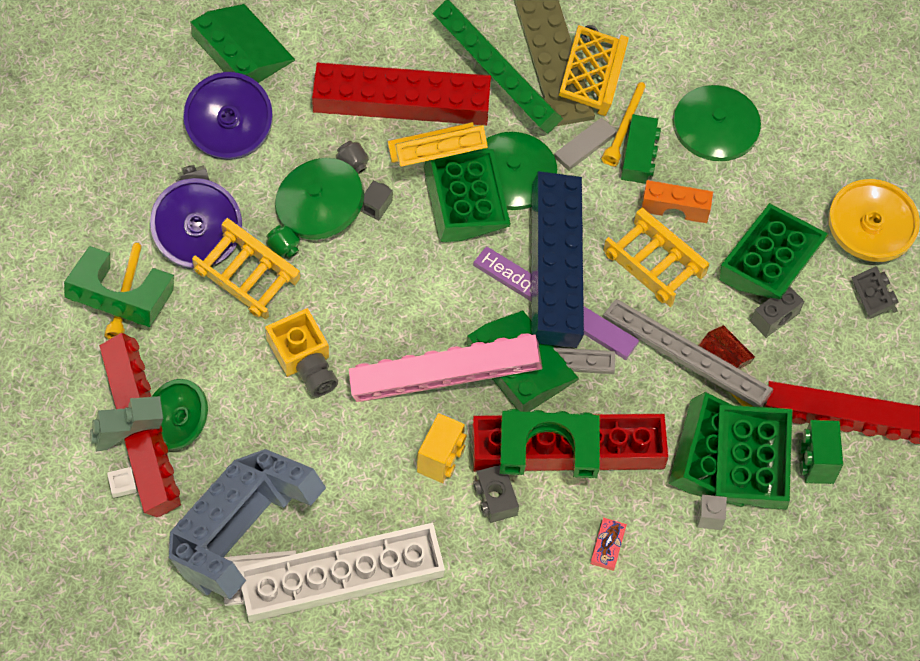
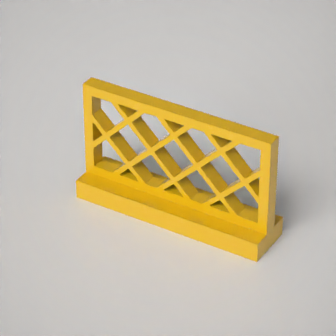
(609, 78)

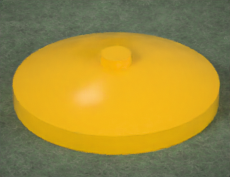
(874, 220)

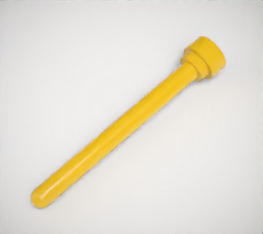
(612, 154)
(116, 326)

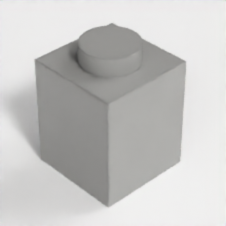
(711, 512)

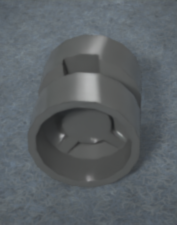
(315, 373)

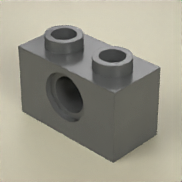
(776, 312)
(499, 507)

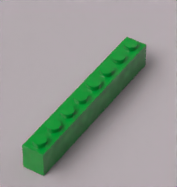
(498, 66)

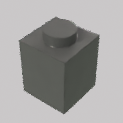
(377, 200)

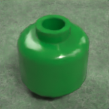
(283, 241)

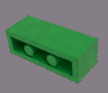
(641, 149)

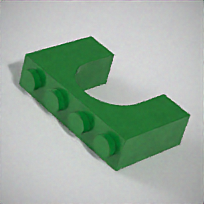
(137, 305)
(579, 430)

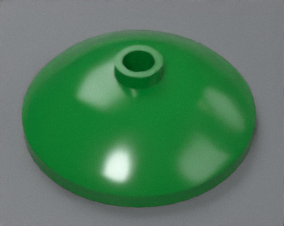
(179, 400)

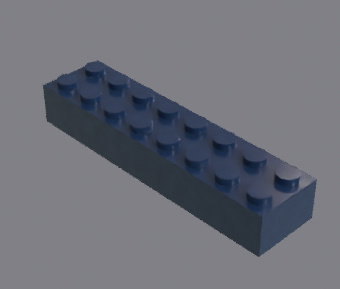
(557, 260)

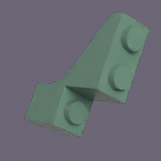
(117, 424)

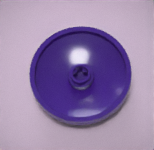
(228, 115)
(189, 221)

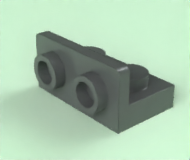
(874, 292)

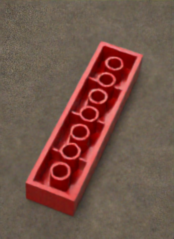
(401, 93)
(625, 444)

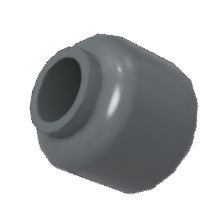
(354, 155)

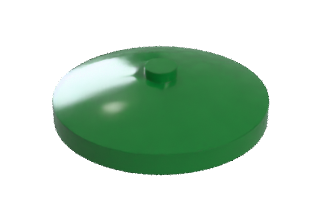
(717, 123)
(518, 161)
(320, 198)

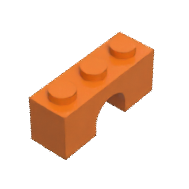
(663, 196)

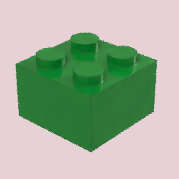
(821, 452)

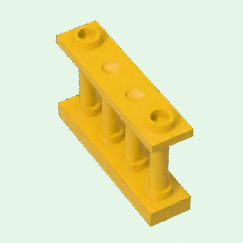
(437, 144)
(663, 238)
(267, 260)

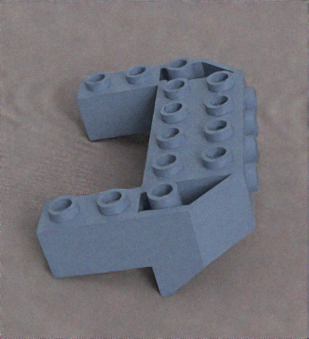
(229, 511)

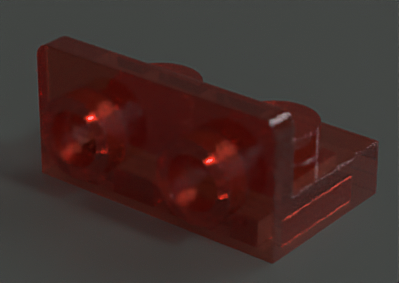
(727, 347)

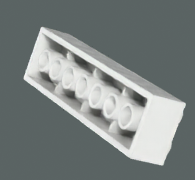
(341, 572)

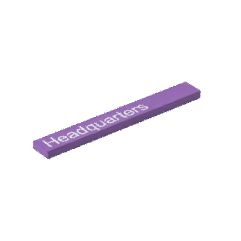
(521, 282)

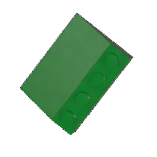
(240, 42)
(466, 195)
(771, 253)
(533, 387)
(698, 448)
(754, 456)

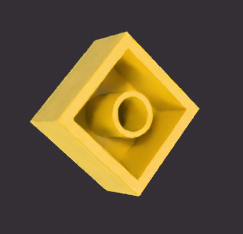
(295, 339)
(441, 448)

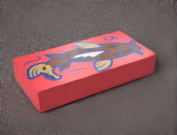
(608, 544)

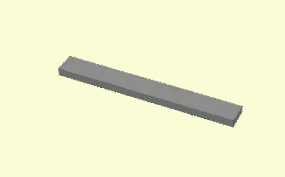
(688, 354)

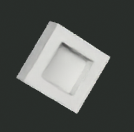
(121, 482)

